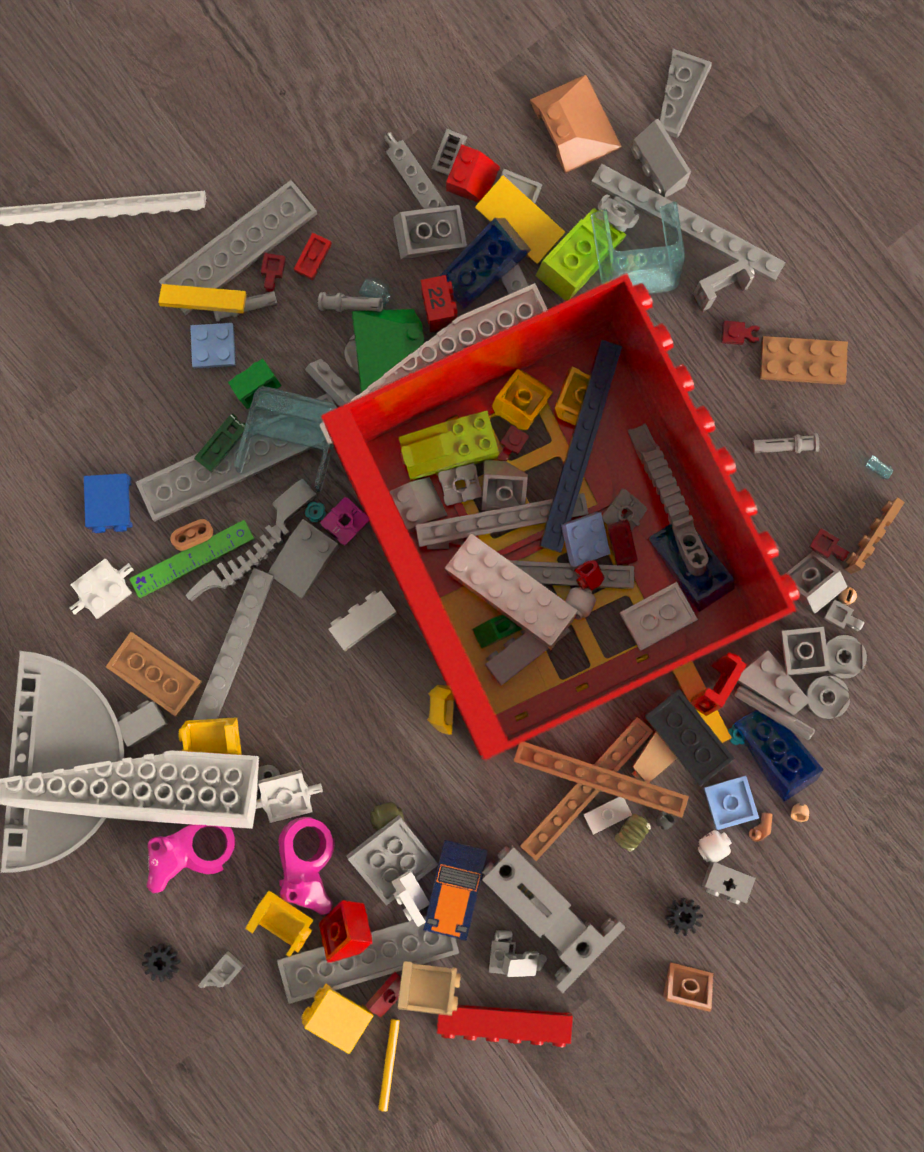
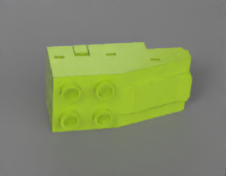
(574, 259)
(449, 445)

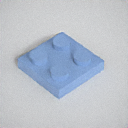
(213, 345)
(585, 539)
(731, 802)

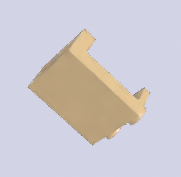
(428, 989)

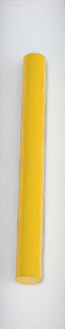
(389, 1062)

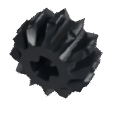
(686, 908)
(156, 968)

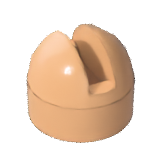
(843, 595)
(800, 813)

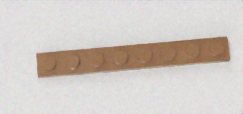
(601, 779)
(581, 795)

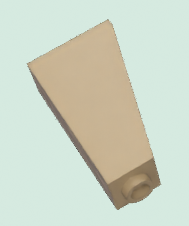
(652, 759)

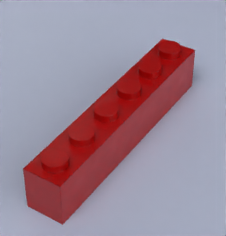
(507, 1023)

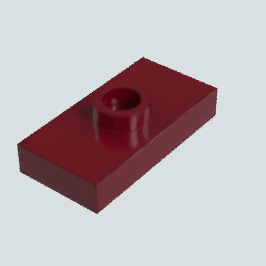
(622, 542)
(385, 996)

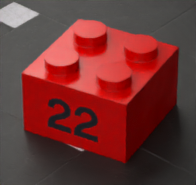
(437, 301)

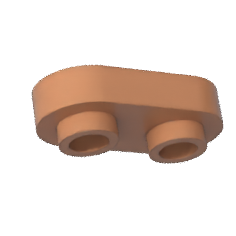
(192, 534)

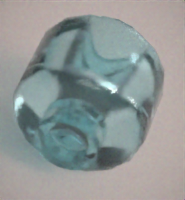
(375, 289)

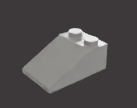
(429, 231)
(303, 558)

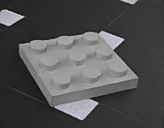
(389, 855)

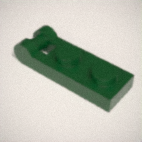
(220, 443)

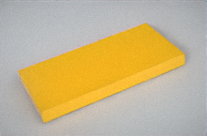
(524, 216)

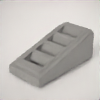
(453, 135)

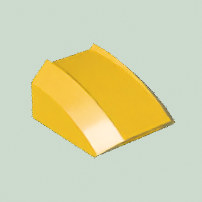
(571, 395)
(521, 399)
(441, 709)

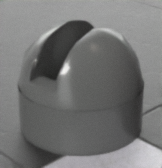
(665, 820)

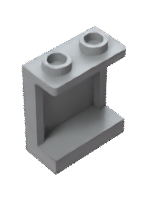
(706, 288)

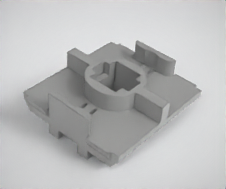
(449, 477)
(626, 501)

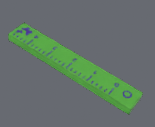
(191, 559)

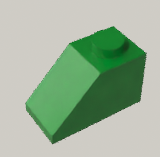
(495, 630)

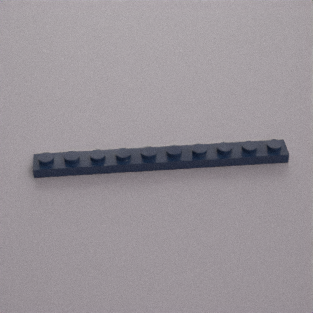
(580, 445)

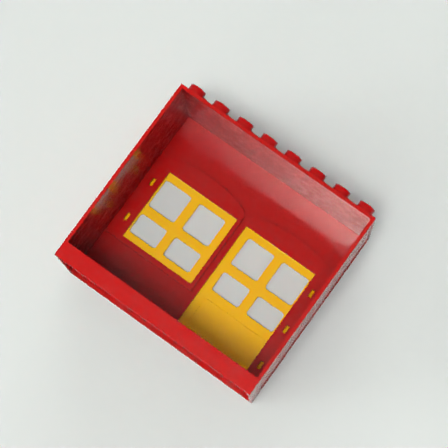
(642, 391)

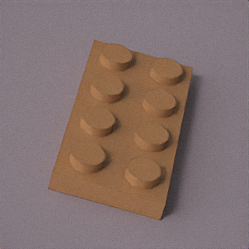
(803, 360)
(153, 674)

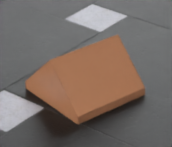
(689, 987)

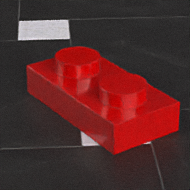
(312, 256)

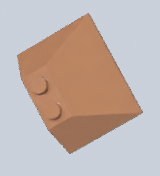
(576, 123)

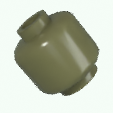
(383, 814)

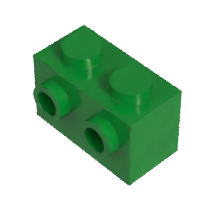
(251, 379)

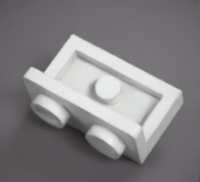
(411, 895)

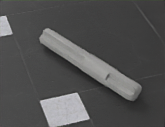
(774, 712)

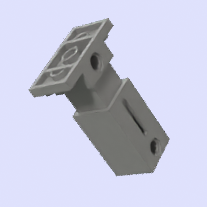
(549, 914)

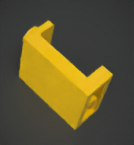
(211, 736)
(282, 921)
(336, 1018)

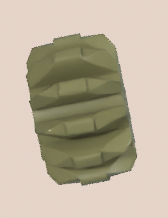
(632, 832)

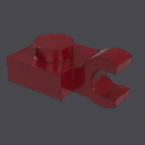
(272, 268)
(512, 442)
(825, 544)

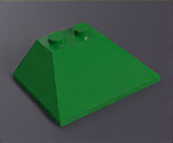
(384, 341)

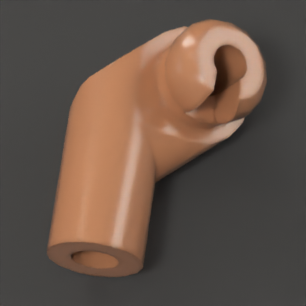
(763, 829)

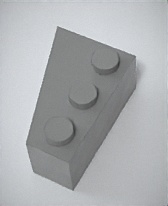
(769, 680)

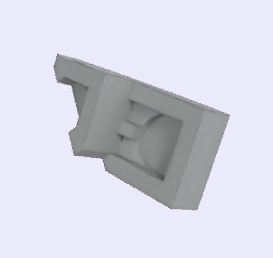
(223, 971)

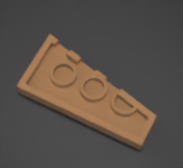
(855, 560)

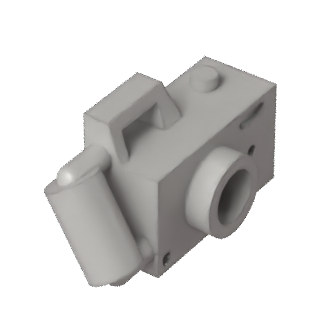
(499, 949)
(523, 964)

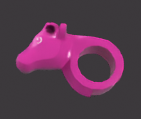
(174, 852)
(301, 877)

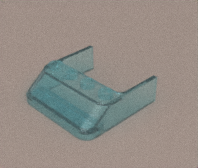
(655, 267)
(289, 419)

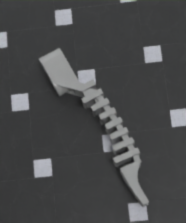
(670, 496)
(287, 506)

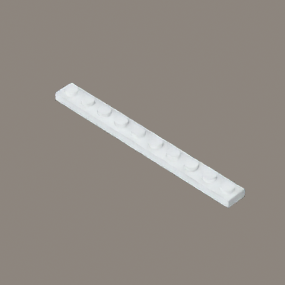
(103, 207)

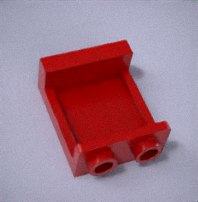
(711, 700)

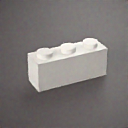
(362, 620)

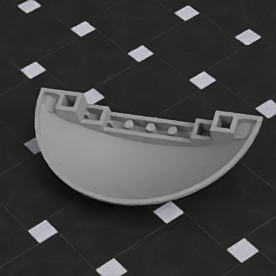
(56, 725)

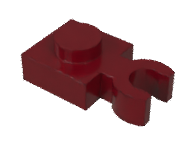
(735, 333)

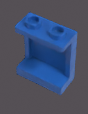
(107, 502)

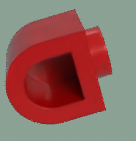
(589, 575)

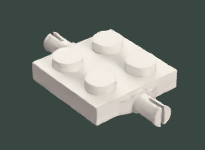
(101, 588)
(286, 796)

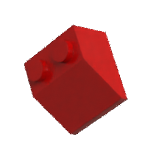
(471, 174)
(345, 931)

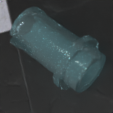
(879, 468)

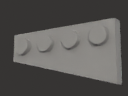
(683, 86)

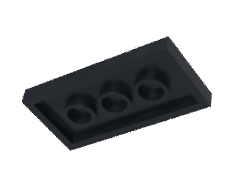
(689, 737)

